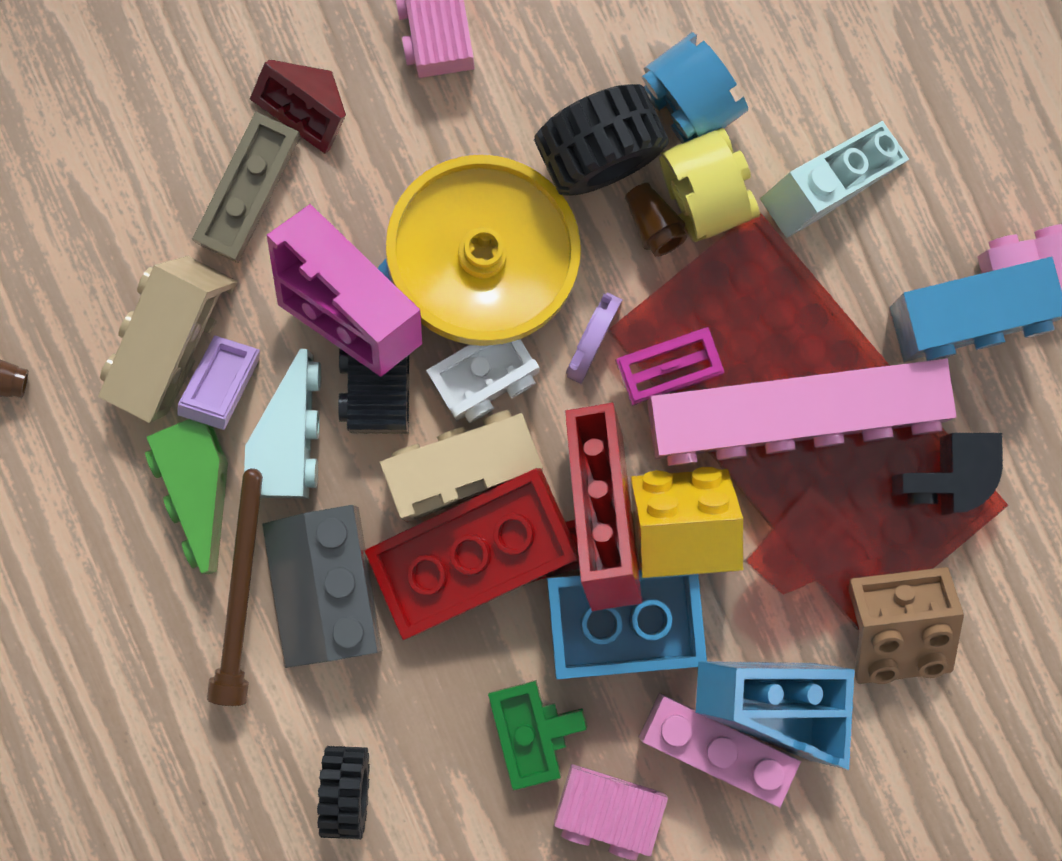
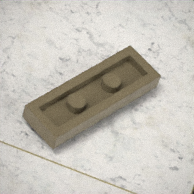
(246, 187)

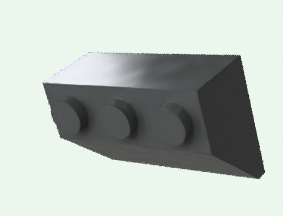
(322, 586)

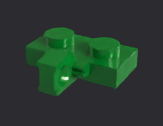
(531, 733)

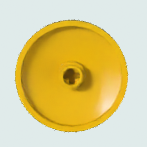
(483, 249)

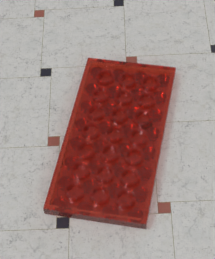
(782, 324)

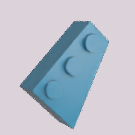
(978, 310)
(783, 704)

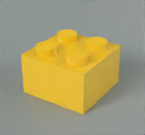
(686, 522)

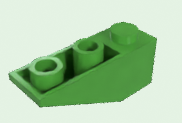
(195, 477)

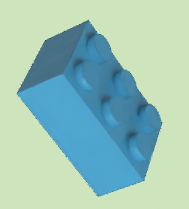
(642, 637)

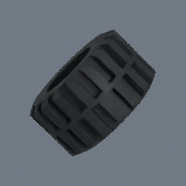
(601, 139)

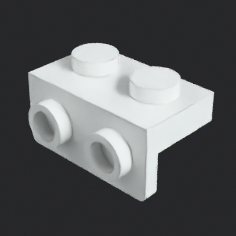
(482, 374)

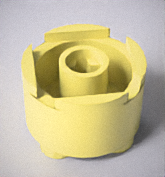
(709, 184)

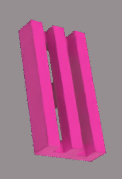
(630, 380)

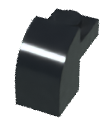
(967, 477)

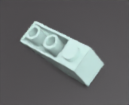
(833, 178)
(284, 434)

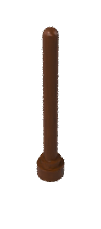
(228, 683)

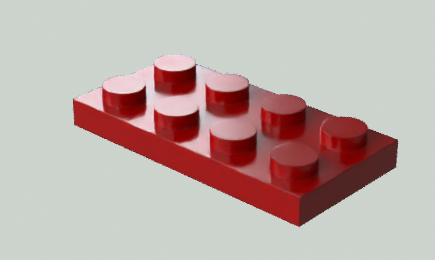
(472, 554)

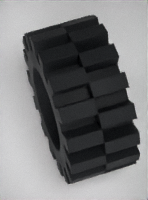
(343, 792)

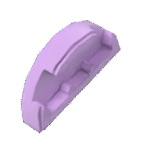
(593, 337)

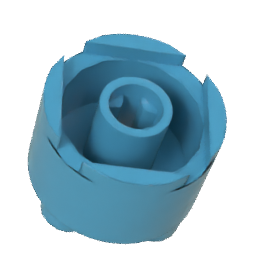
(693, 89)

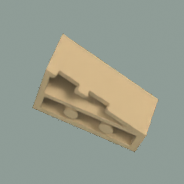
(162, 336)
(459, 465)

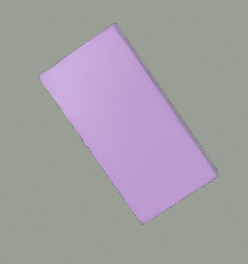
(218, 382)

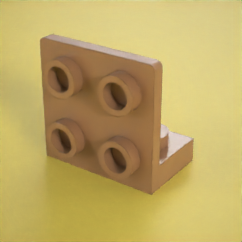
(906, 625)

